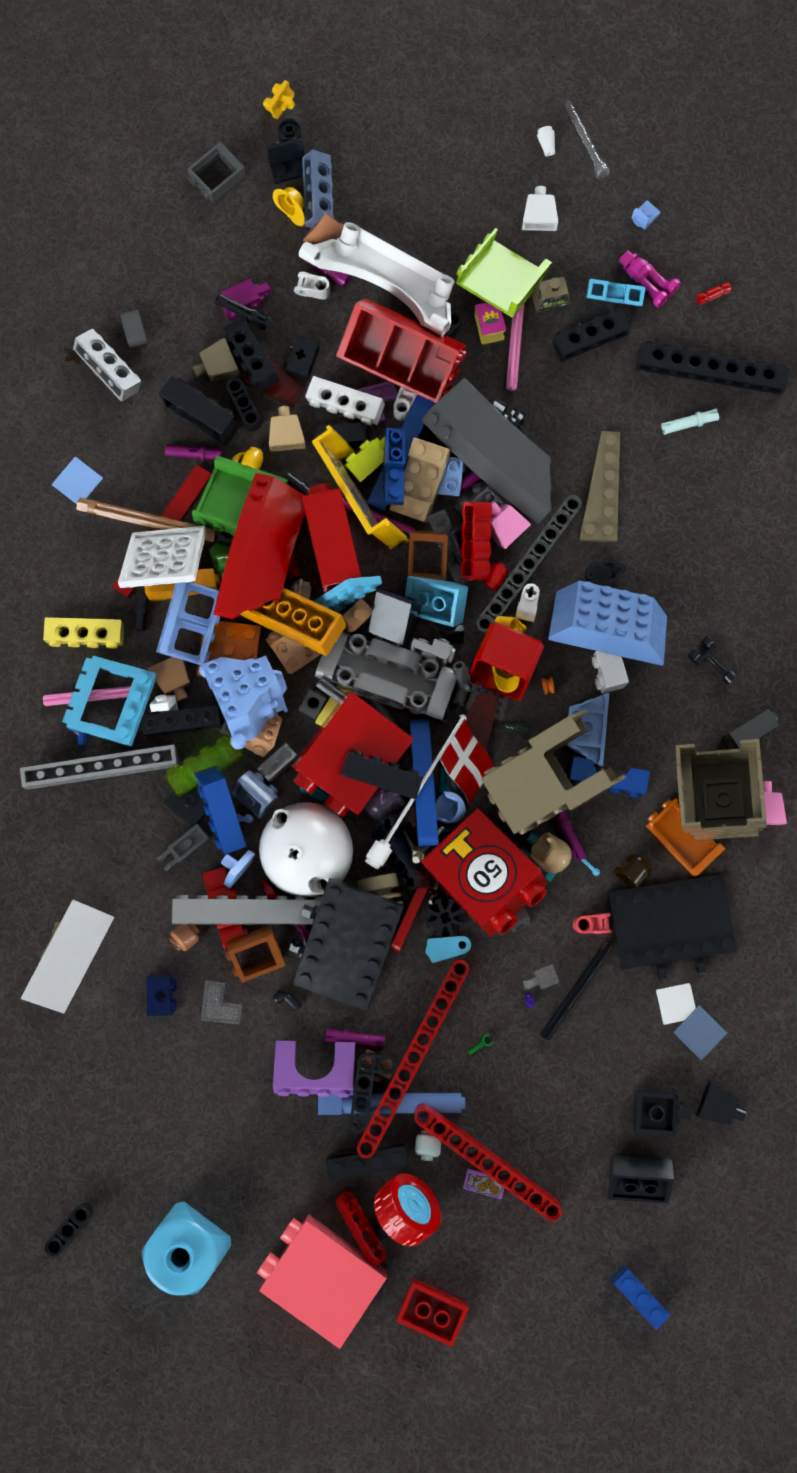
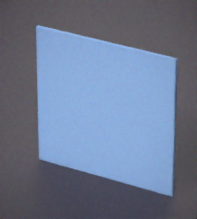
(77, 480)

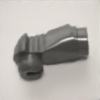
(463, 676)

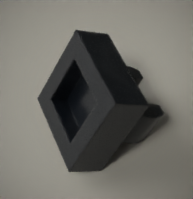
(454, 634)

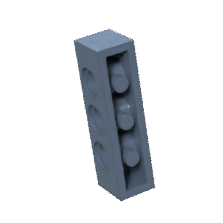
(317, 186)

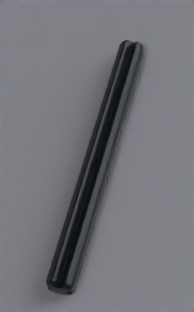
(577, 990)

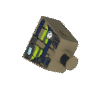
(552, 294)

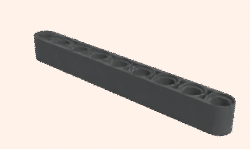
(533, 557)

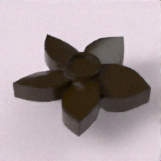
(72, 355)
(433, 893)

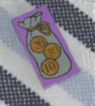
(483, 1184)

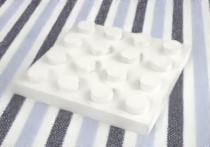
(162, 557)

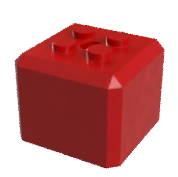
(509, 652)

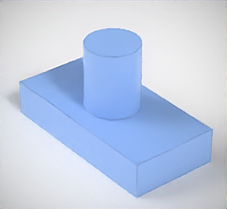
(236, 867)

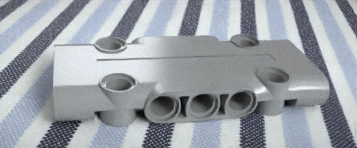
(388, 675)

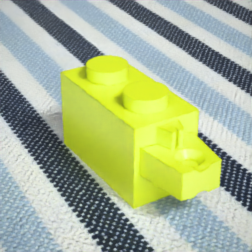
(367, 459)

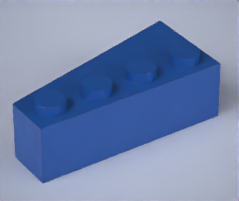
(220, 810)

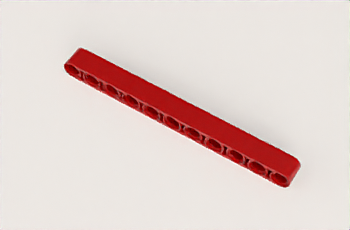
(406, 1065)

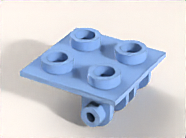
(452, 478)

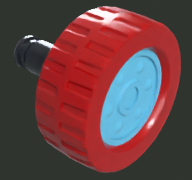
(406, 1210)

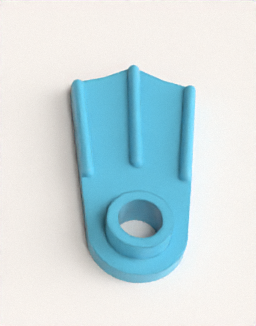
(446, 947)

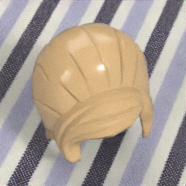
(551, 853)

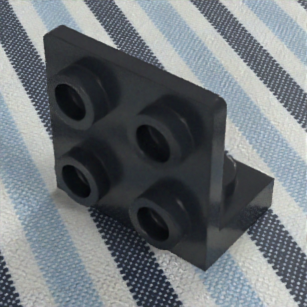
(286, 160)

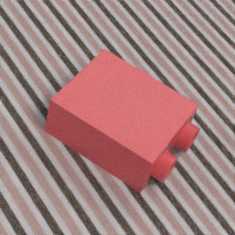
(321, 1279)

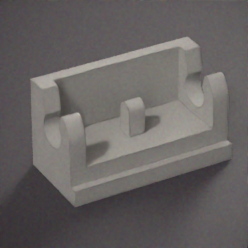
(277, 762)

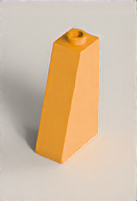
(204, 577)

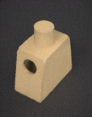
(285, 431)

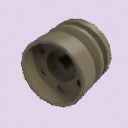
(381, 885)

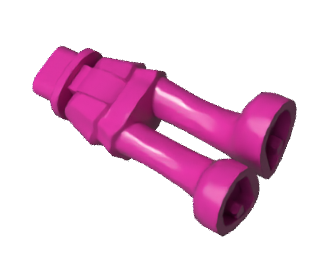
(640, 269)

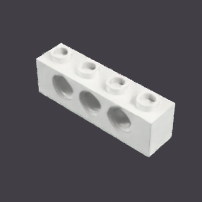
(319, 388)

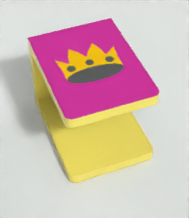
(489, 323)

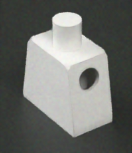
(540, 211)

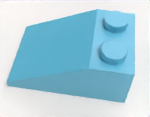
(442, 600)

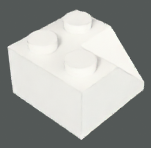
(611, 672)

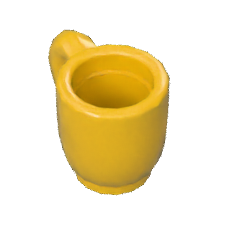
(252, 458)

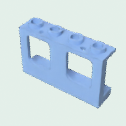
(178, 618)

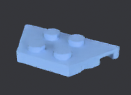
(592, 743)

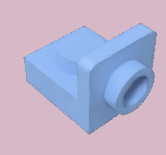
(645, 215)

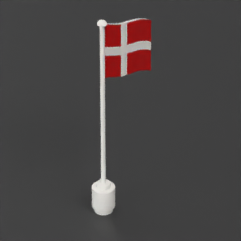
(465, 764)

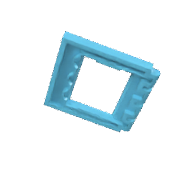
(133, 707)

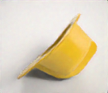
(291, 203)

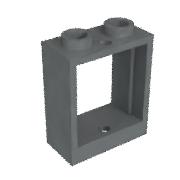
(207, 160)
(752, 729)

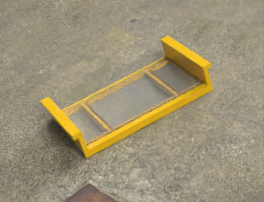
(334, 449)

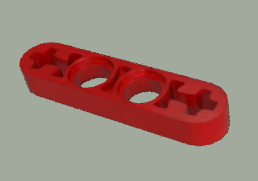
(408, 918)
(363, 1227)

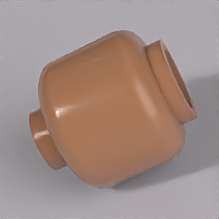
(184, 936)

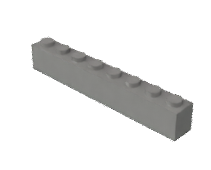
(99, 767)
(241, 910)

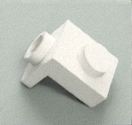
(164, 703)

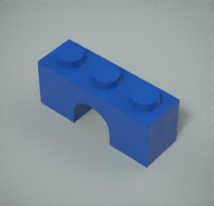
(640, 1297)

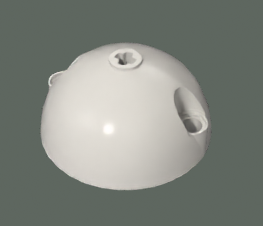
(322, 846)

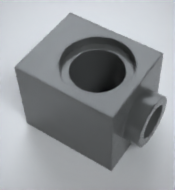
(313, 712)

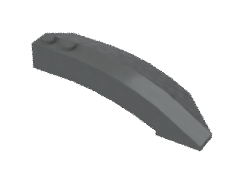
(493, 449)

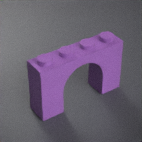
(337, 1082)

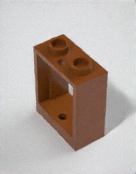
(431, 537)
(249, 940)

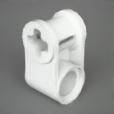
(309, 284)
(405, 400)
(528, 605)

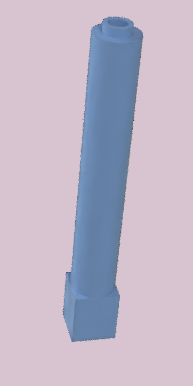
(439, 1101)

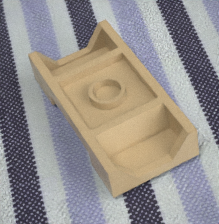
(422, 478)

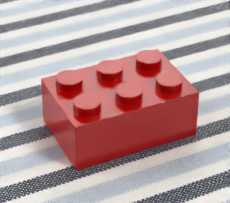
(432, 1312)

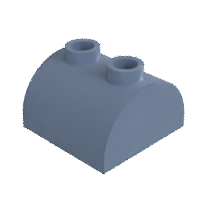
(255, 794)

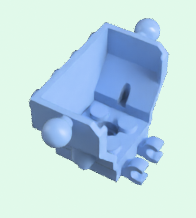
(246, 694)

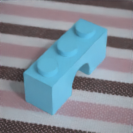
(615, 292)

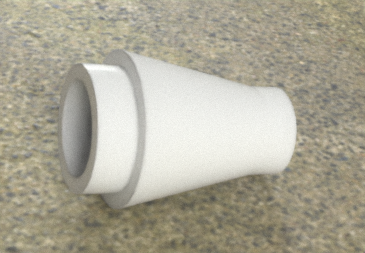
(547, 140)

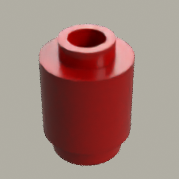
(497, 576)

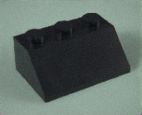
(640, 1179)

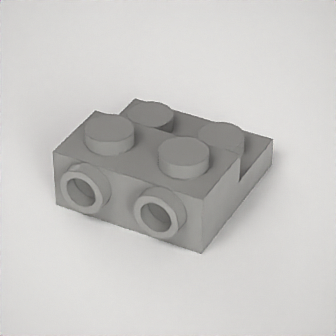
(439, 650)

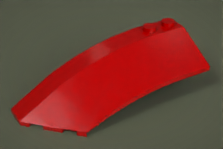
(261, 547)

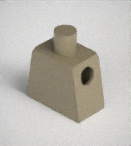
(217, 362)

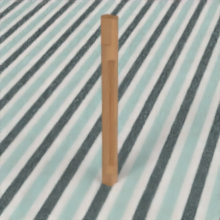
(136, 517)

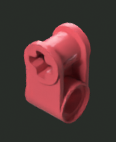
(595, 924)

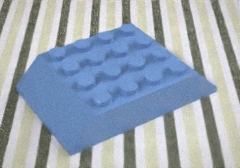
(609, 621)

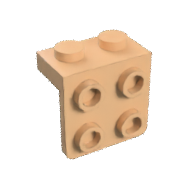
(290, 653)
(266, 738)

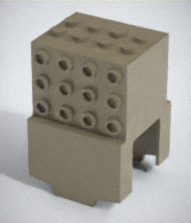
(534, 784)
(721, 791)

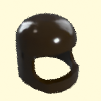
(634, 872)

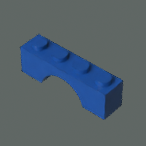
(634, 784)

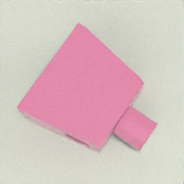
(506, 524)
(773, 806)

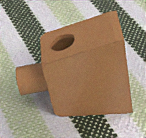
(356, 615)
(172, 677)

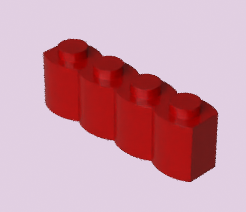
(476, 537)
(215, 886)

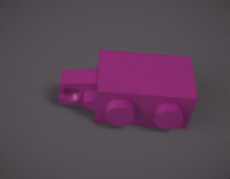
(247, 295)

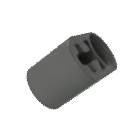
(133, 328)

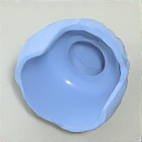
(450, 808)

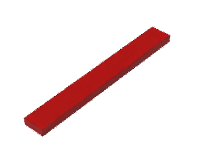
(179, 506)

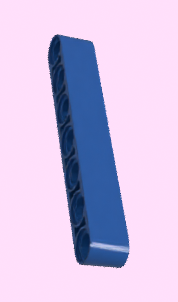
(413, 428)
(425, 799)

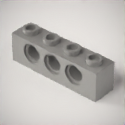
(107, 365)

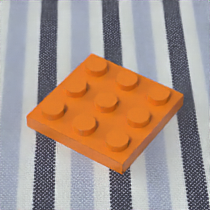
(234, 642)

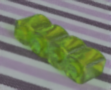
(222, 755)

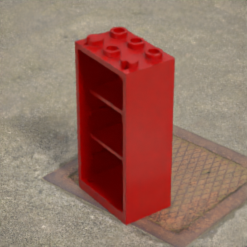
(401, 350)

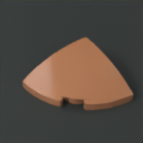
(325, 229)

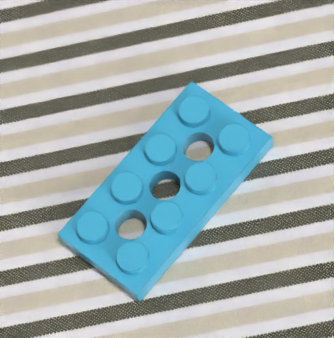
(348, 592)

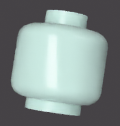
(427, 1146)

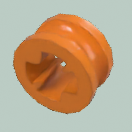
(548, 685)

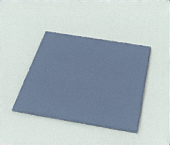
(700, 1032)

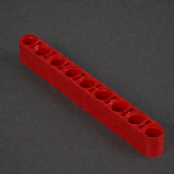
(491, 1170)

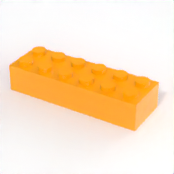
(300, 621)

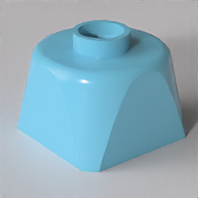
(198, 1236)

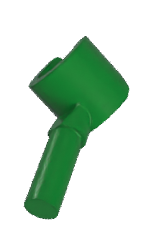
(479, 1045)

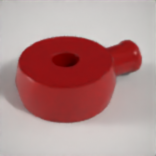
(268, 890)

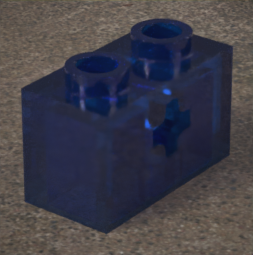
(155, 1005)

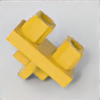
(281, 100)

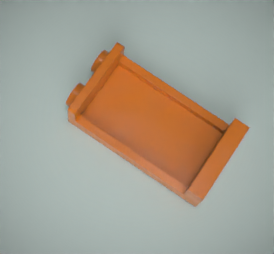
(691, 853)

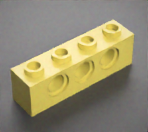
(54, 626)

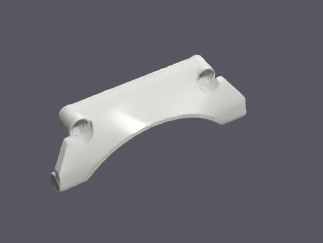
(380, 263)

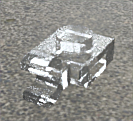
(543, 977)

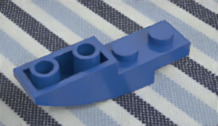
(394, 466)

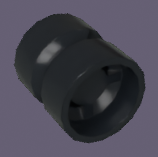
(288, 129)

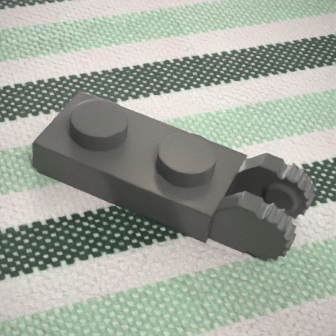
(185, 846)

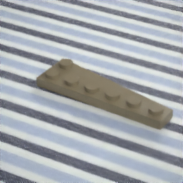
(601, 510)

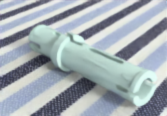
(690, 421)

